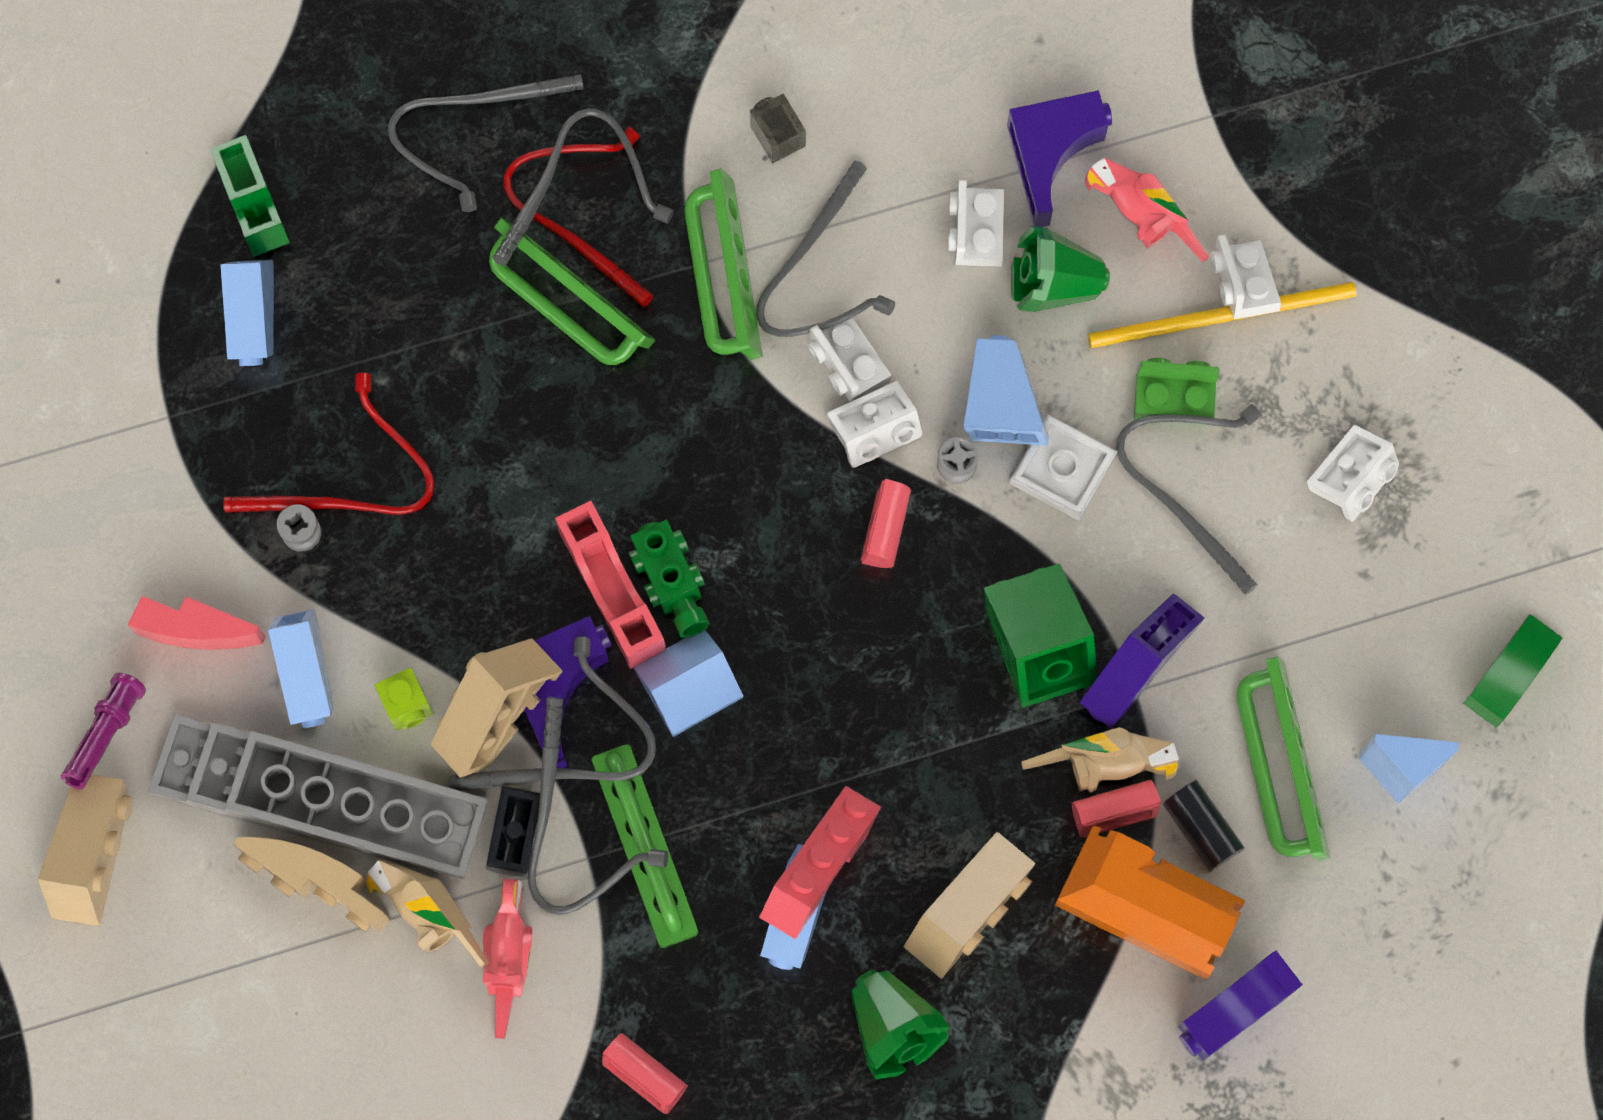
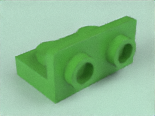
(1175, 388)

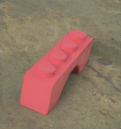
(610, 585)
(819, 861)

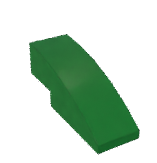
(249, 196)
(1513, 671)

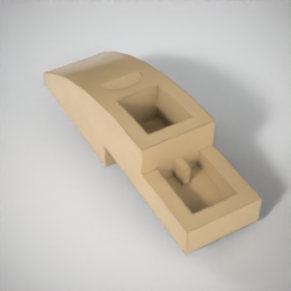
(302, 868)

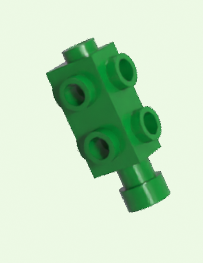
(663, 565)

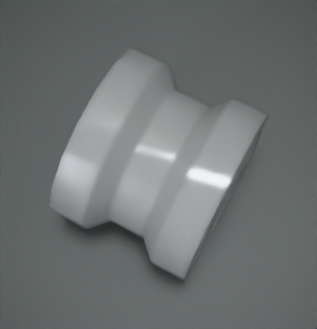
(958, 451)
(303, 535)

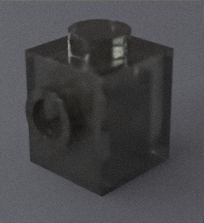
(777, 127)

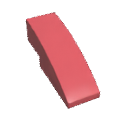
(193, 626)

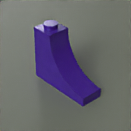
(1048, 136)
(560, 648)
(1140, 660)
(1239, 1006)

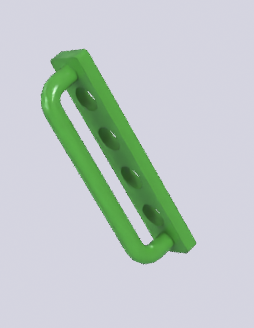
(736, 266)
(634, 334)
(1316, 840)
(674, 922)

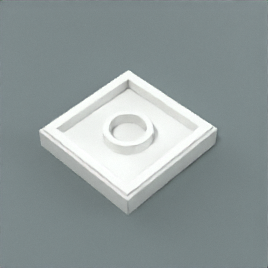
(1065, 470)

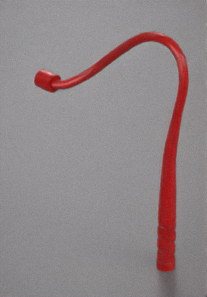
(605, 265)
(279, 503)

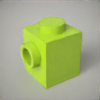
(404, 699)

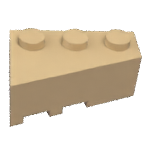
(489, 702)
(85, 850)
(969, 904)

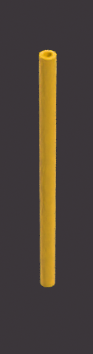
(1214, 316)

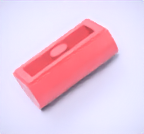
(886, 524)
(1117, 808)
(643, 1073)

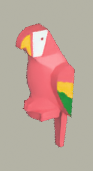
(1144, 203)
(508, 951)

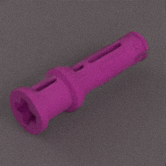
(109, 717)

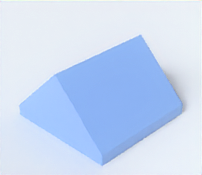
(689, 682)
(1404, 762)

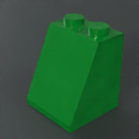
(1042, 635)

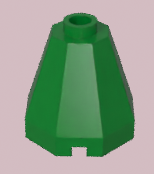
(1055, 272)
(895, 1024)

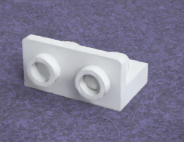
(978, 225)
(1245, 278)
(849, 358)
(876, 424)
(1355, 471)

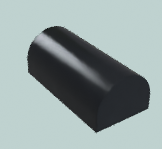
(1203, 825)
(513, 832)

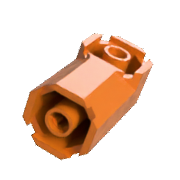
(1150, 902)

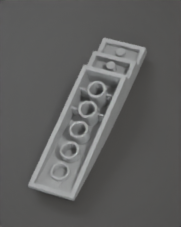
(318, 795)

